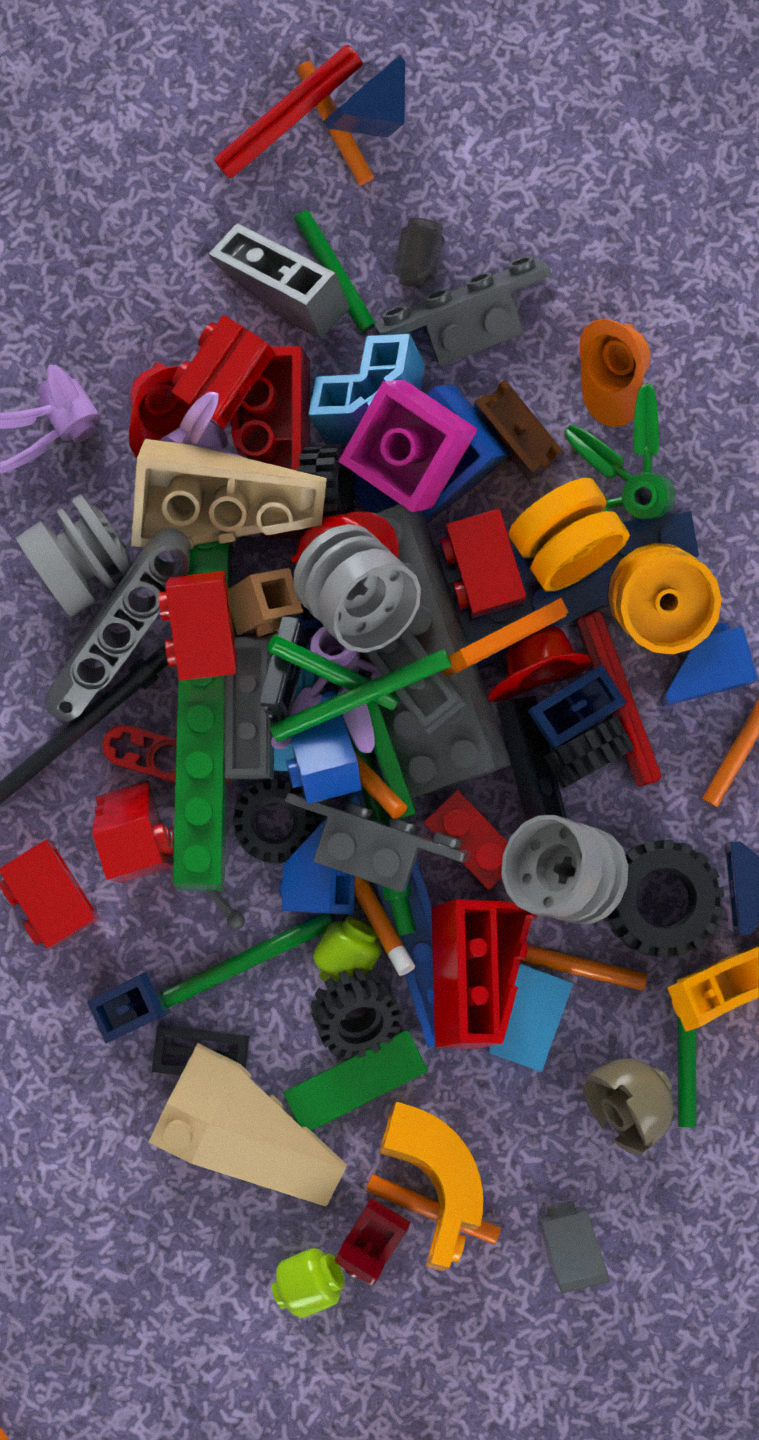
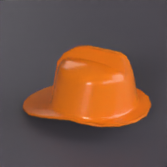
(612, 370)

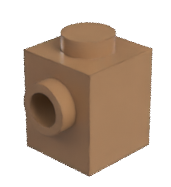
(261, 602)

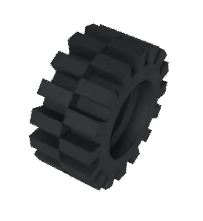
(339, 491)
(589, 752)
(246, 822)
(349, 995)

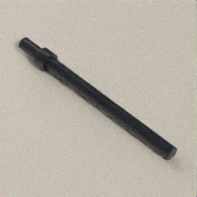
(142, 674)

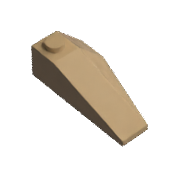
(219, 495)
(236, 1129)

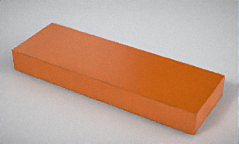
(505, 637)

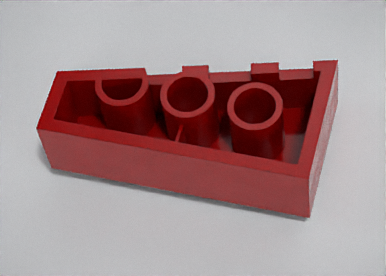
(275, 416)

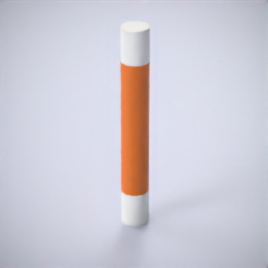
(383, 927)

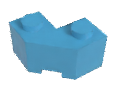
(343, 399)

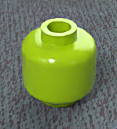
(346, 947)
(308, 1283)

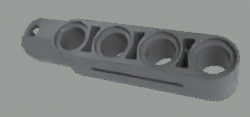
(78, 682)

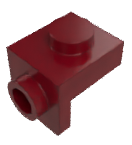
(371, 1242)

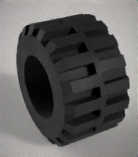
(702, 908)

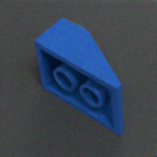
(478, 461)

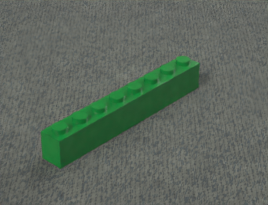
(200, 761)

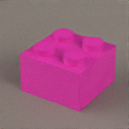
(407, 445)

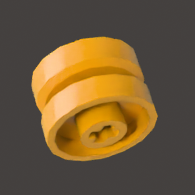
(568, 534)
(670, 624)

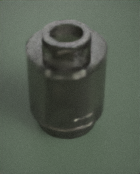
(418, 253)

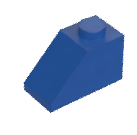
(712, 666)
(324, 760)
(313, 886)

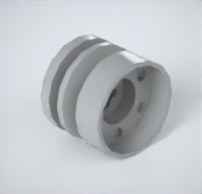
(75, 555)
(356, 588)
(564, 870)

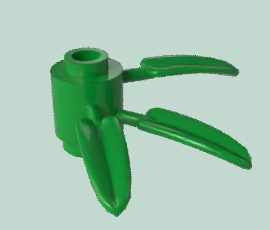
(610, 463)

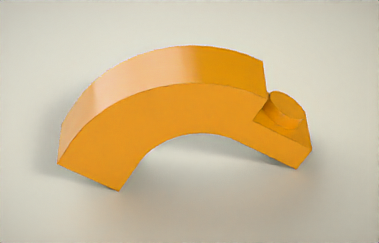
(716, 988)
(448, 1163)

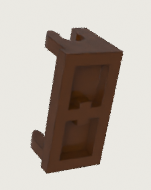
(519, 430)

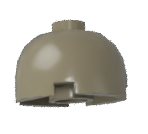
(633, 1100)

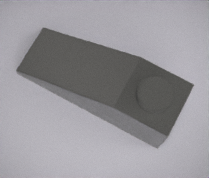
(282, 279)
(572, 1247)

